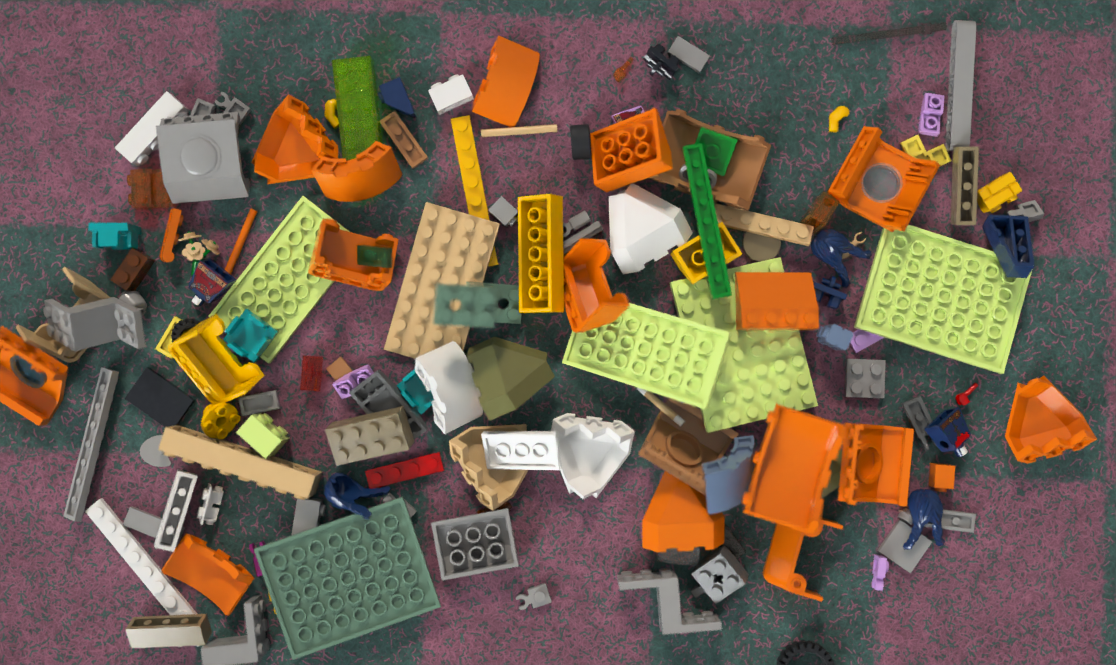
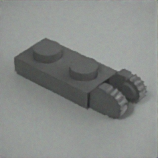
(918, 418)

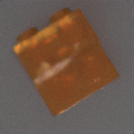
(148, 190)

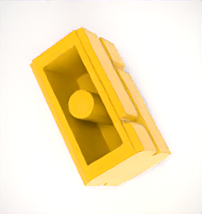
(997, 192)

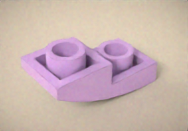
(930, 115)
(351, 380)

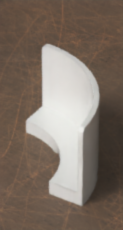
(452, 386)

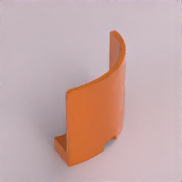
(507, 83)
(360, 177)
(208, 572)

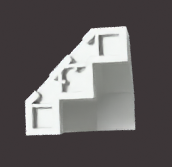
(643, 228)
(591, 451)

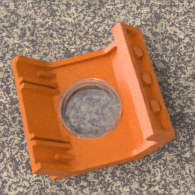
(882, 181)

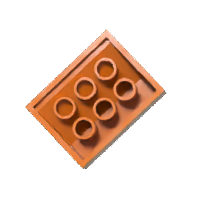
(630, 151)
(775, 301)

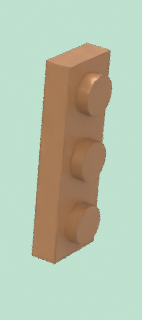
(403, 139)

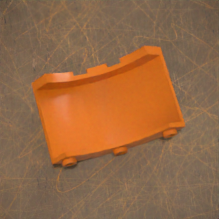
(793, 468)

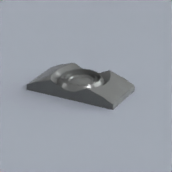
(381, 394)

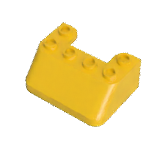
(212, 363)

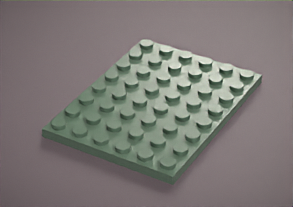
(347, 578)

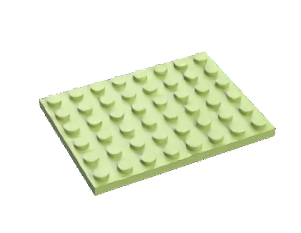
(942, 298)
(758, 365)

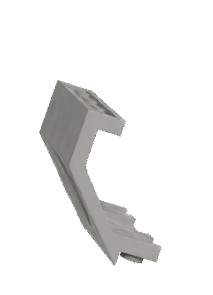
(201, 157)

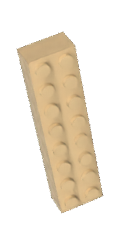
(240, 461)

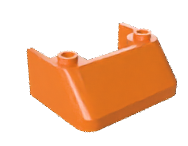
(783, 558)

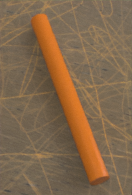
(240, 241)

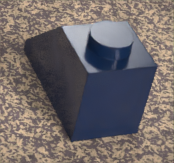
(396, 97)

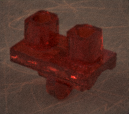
(311, 373)

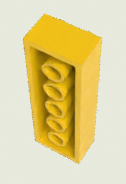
(540, 254)

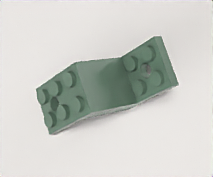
(477, 304)

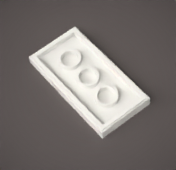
(522, 450)

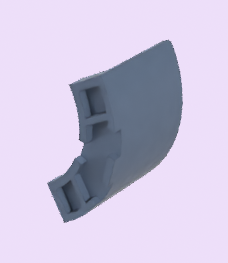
(729, 476)

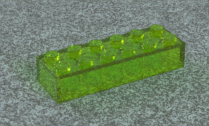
(356, 104)

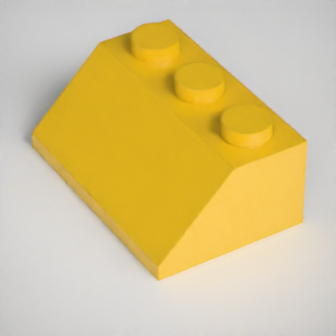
(690, 256)

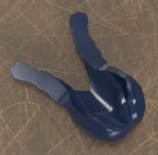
(829, 247)
(343, 491)
(925, 507)

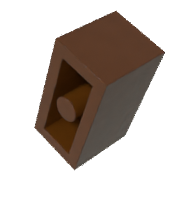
(132, 270)

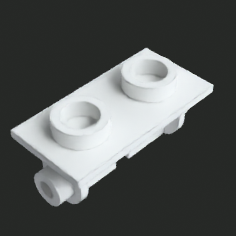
(210, 497)

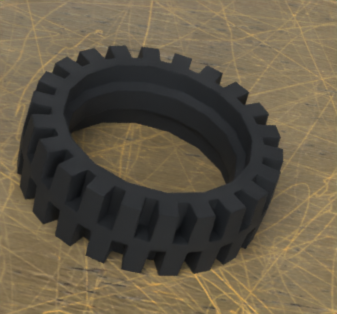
(804, 646)

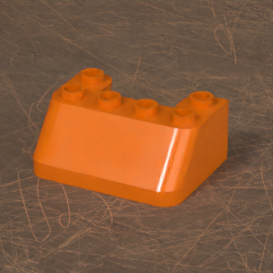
(586, 290)

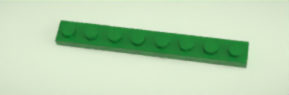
(706, 221)

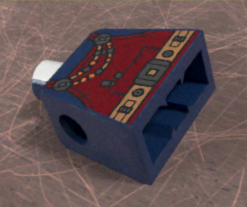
(209, 282)

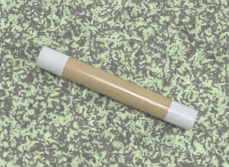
(662, 406)

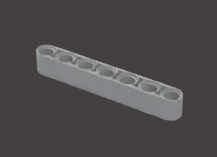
(960, 84)

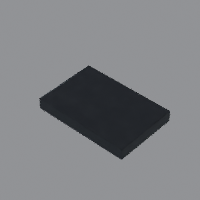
(159, 398)

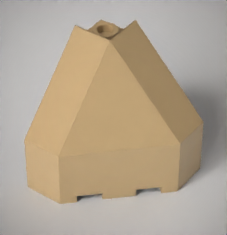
(492, 485)

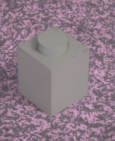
(504, 212)

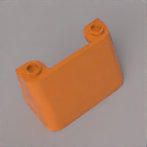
(336, 257)

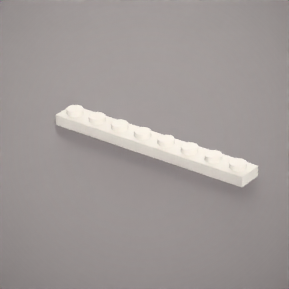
(138, 559)

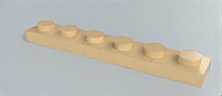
(764, 225)

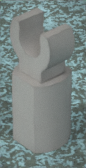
(576, 222)

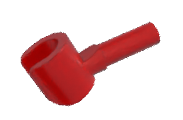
(962, 398)

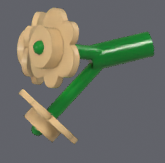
(195, 251)

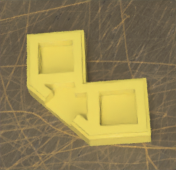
(915, 148)

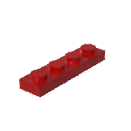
(404, 470)

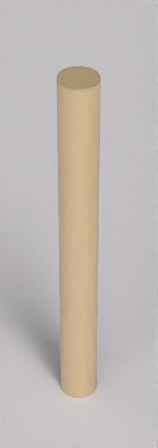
(518, 130)

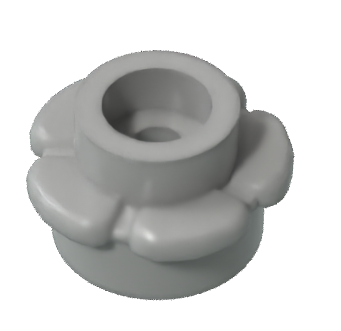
(905, 516)

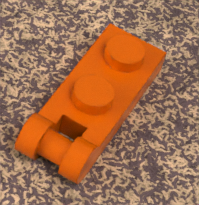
(171, 237)

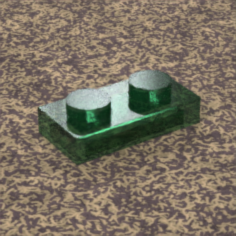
(374, 256)

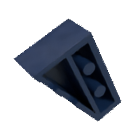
(1011, 243)

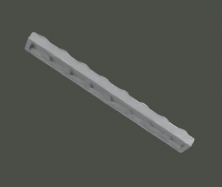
(91, 444)

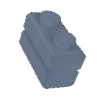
(834, 337)

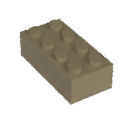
(369, 435)

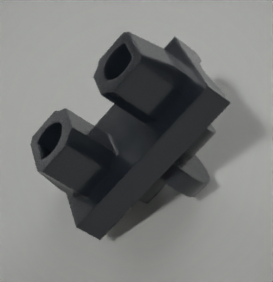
(659, 63)

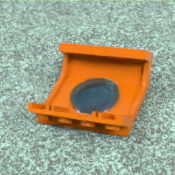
(30, 379)

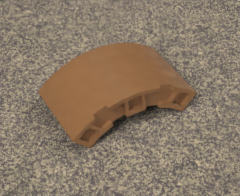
(744, 169)

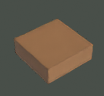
(339, 368)

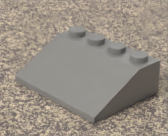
(475, 544)

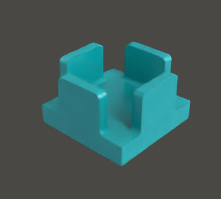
(115, 235)
(249, 335)
(415, 392)

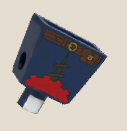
(949, 431)

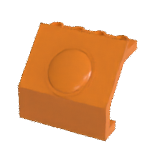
(875, 464)

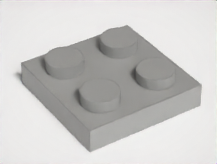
(865, 378)

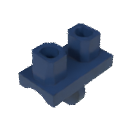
(835, 296)

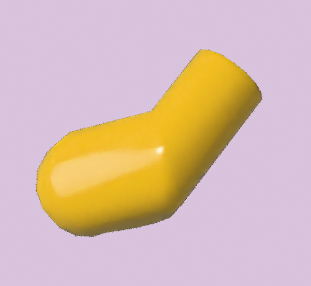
(329, 113)
(834, 118)

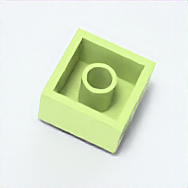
(263, 434)

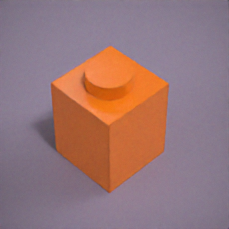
(941, 476)

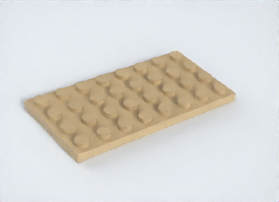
(446, 250)

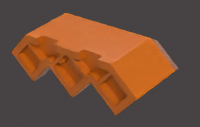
(292, 144)
(1044, 422)
(680, 519)

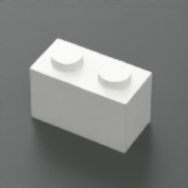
(450, 94)

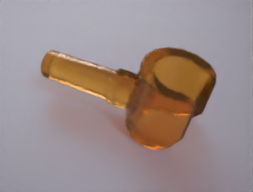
(619, 72)

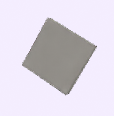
(893, 546)

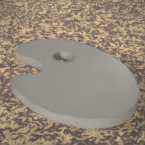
(150, 453)

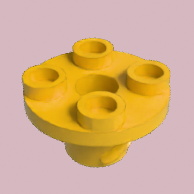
(219, 420)

